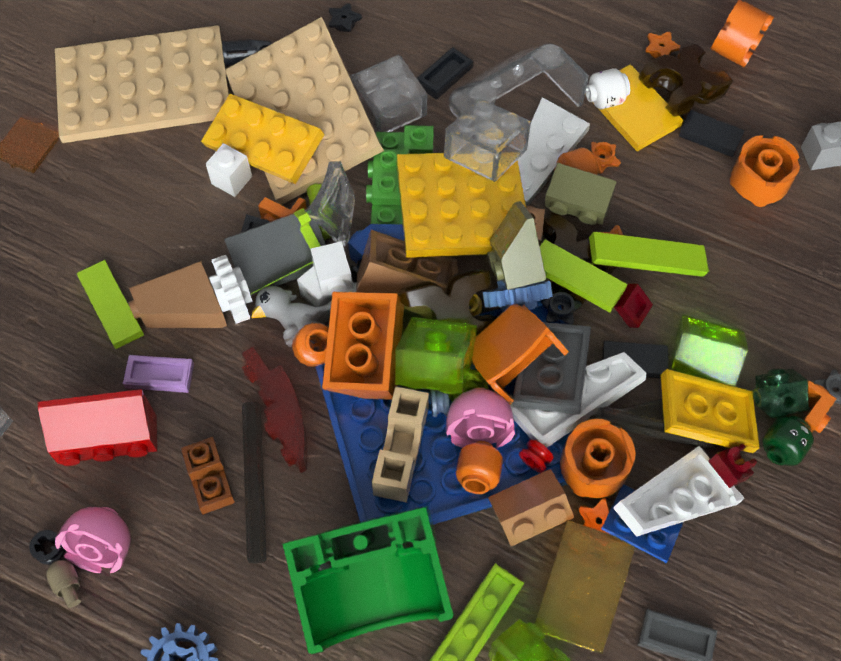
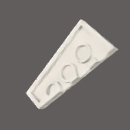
(550, 135)
(603, 385)
(677, 495)

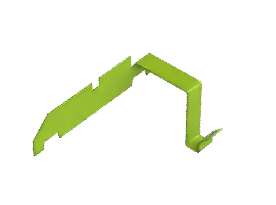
(308, 234)

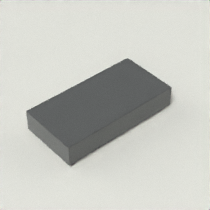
(676, 637)

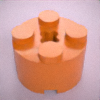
(741, 33)
(765, 169)
(607, 443)

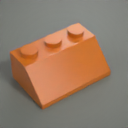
(363, 344)

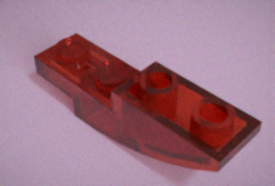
(281, 410)

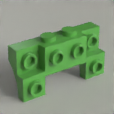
(383, 170)

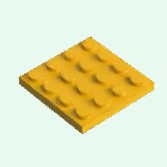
(451, 207)

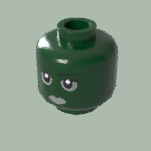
(788, 439)

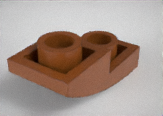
(207, 475)

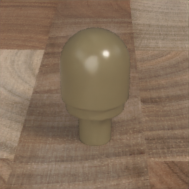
(64, 581)

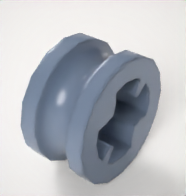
(439, 402)

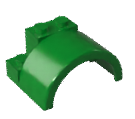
(370, 578)

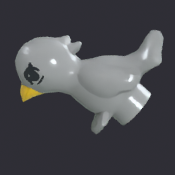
(276, 304)

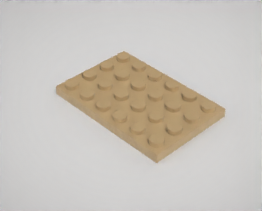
(140, 83)
(310, 83)

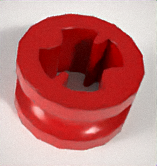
(536, 456)

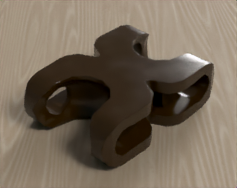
(685, 79)
(564, 235)
(452, 303)

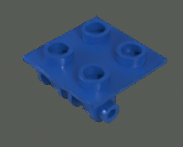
(656, 543)

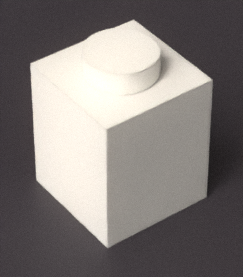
(229, 170)
(331, 268)

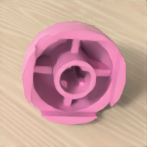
(480, 417)
(95, 539)

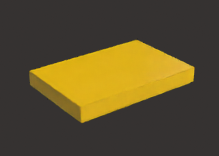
(642, 115)
(708, 411)

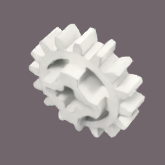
(230, 289)

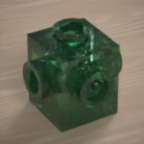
(781, 392)

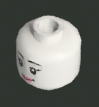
(608, 88)

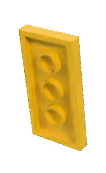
(265, 136)

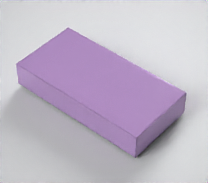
(158, 373)

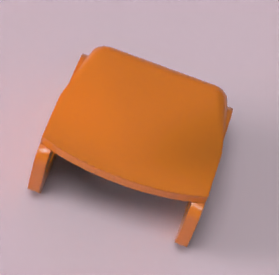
(510, 346)

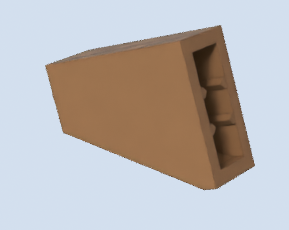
(178, 300)

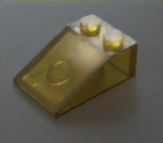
(584, 586)

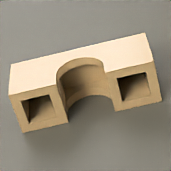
(402, 443)

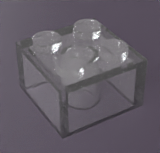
(390, 94)
(487, 139)

